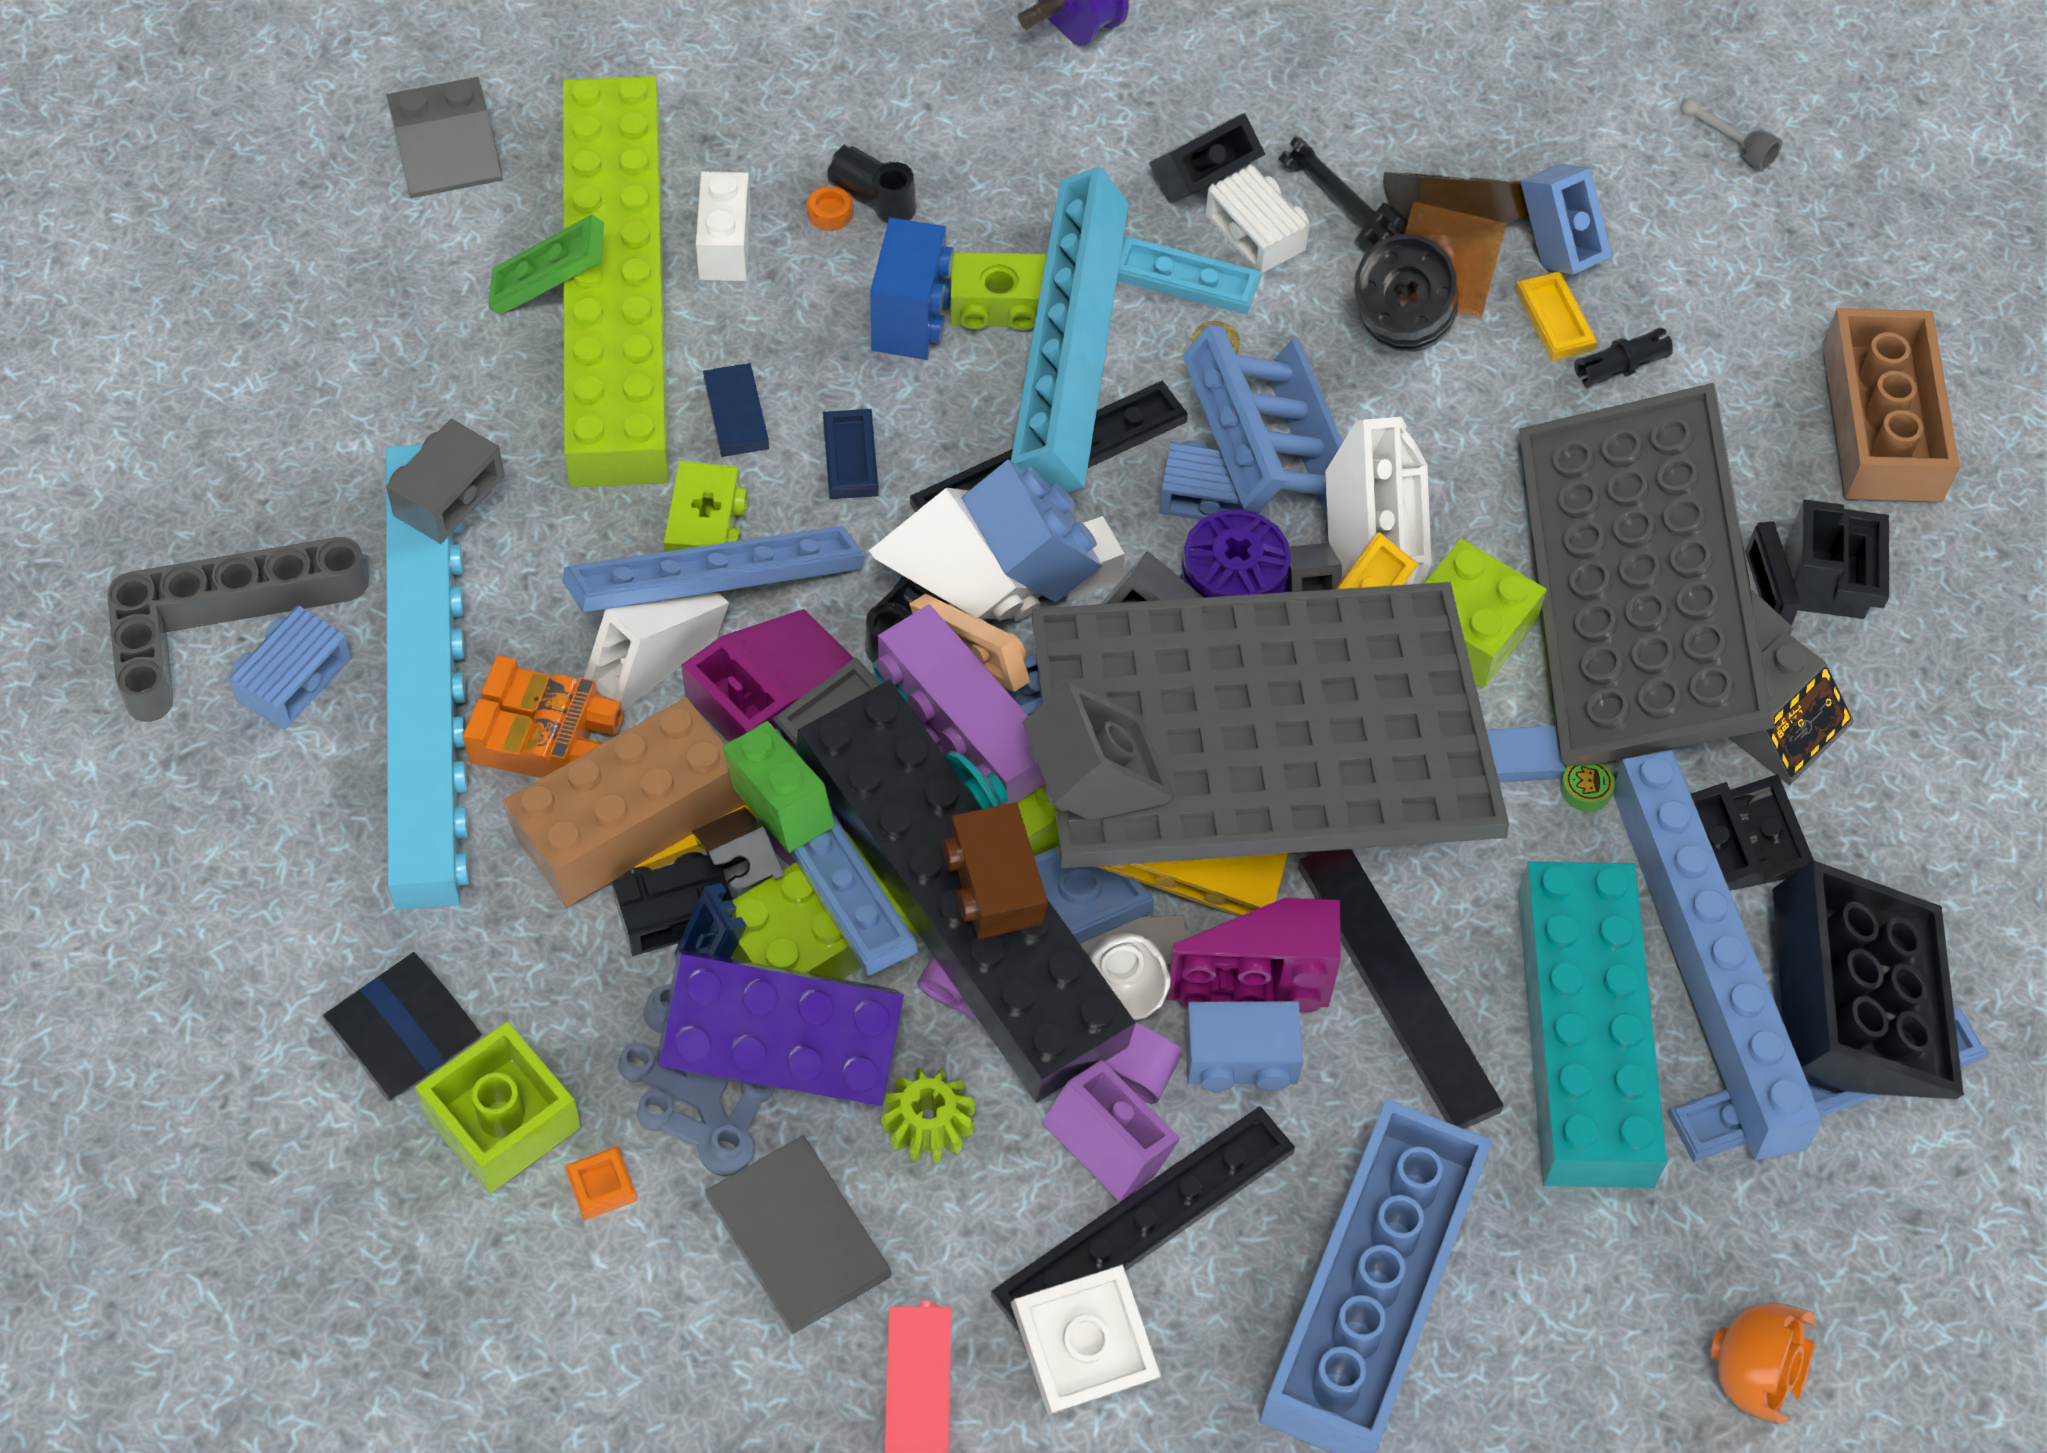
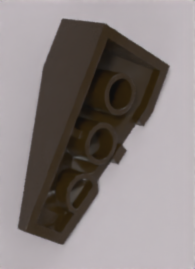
(1476, 196)

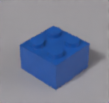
(910, 289)

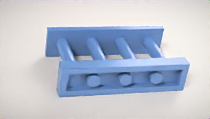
(1237, 421)

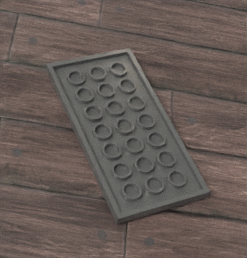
(1643, 579)

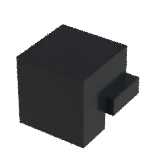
(1839, 559)

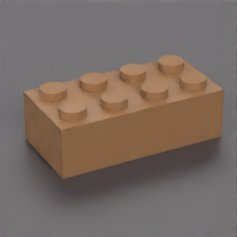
(1890, 405)
(623, 801)

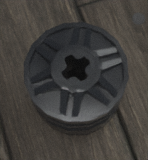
(1402, 267)

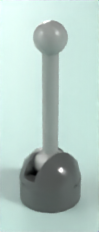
(1758, 147)

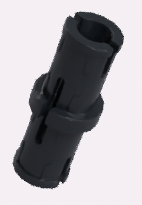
(1624, 357)

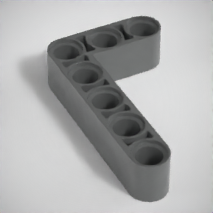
(216, 600)

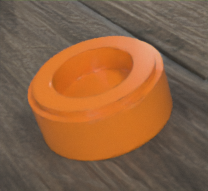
(830, 208)

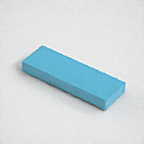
(1187, 275)

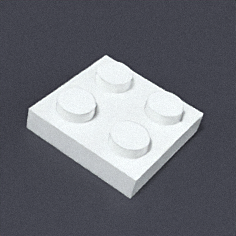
(1085, 1339)

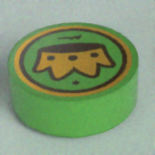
(1587, 786)

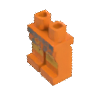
(536, 720)

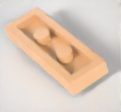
(996, 649)

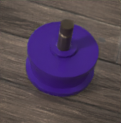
(1076, 18)

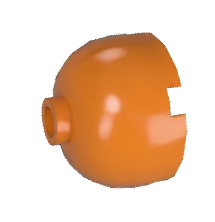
(1764, 1358)

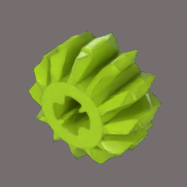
(907, 1121)

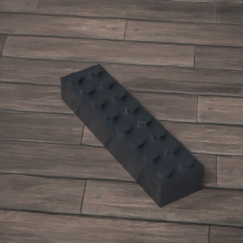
(897, 803)

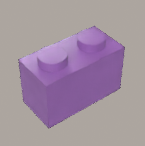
(1110, 1130)

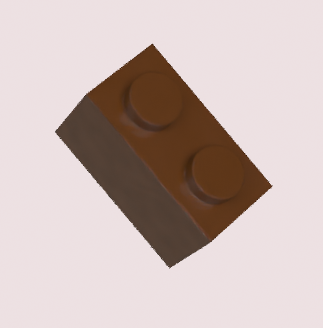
(996, 871)

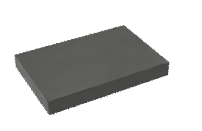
(798, 1234)

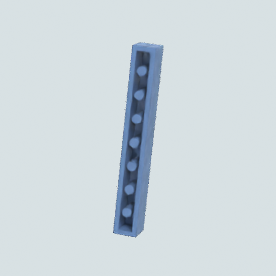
(1716, 957)

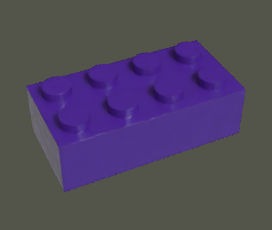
(779, 1027)

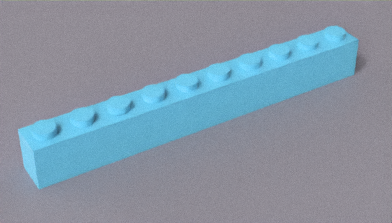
(423, 712)

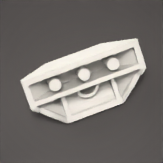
(1380, 487)

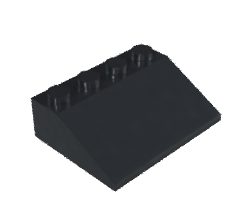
(1865, 986)

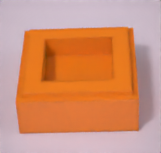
(600, 1183)

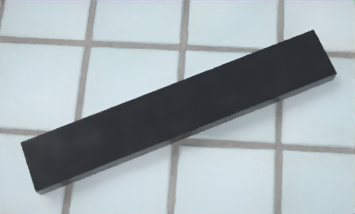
(1115, 431)
(1402, 990)
(1157, 1209)

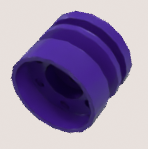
(1236, 555)

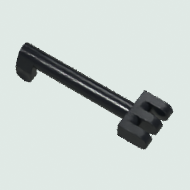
(1374, 222)

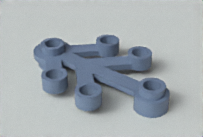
(696, 1090)

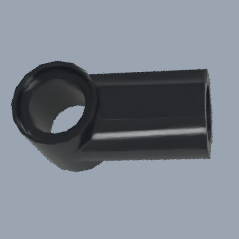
(883, 185)

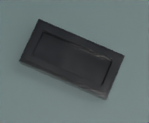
(1772, 571)

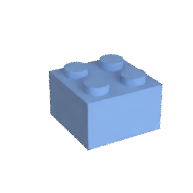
(1033, 530)

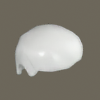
(1133, 971)

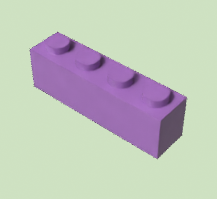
(959, 699)

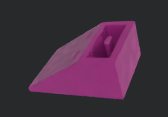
(760, 671)
(1263, 956)

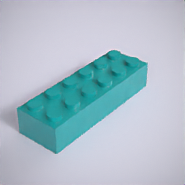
(1591, 1026)

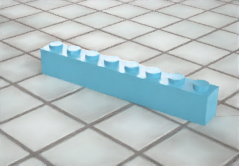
(1071, 330)

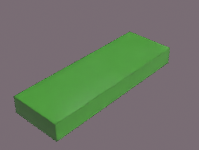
(546, 264)

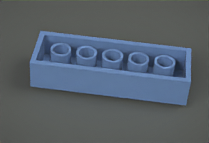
(1376, 1282)

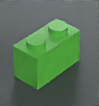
(778, 786)

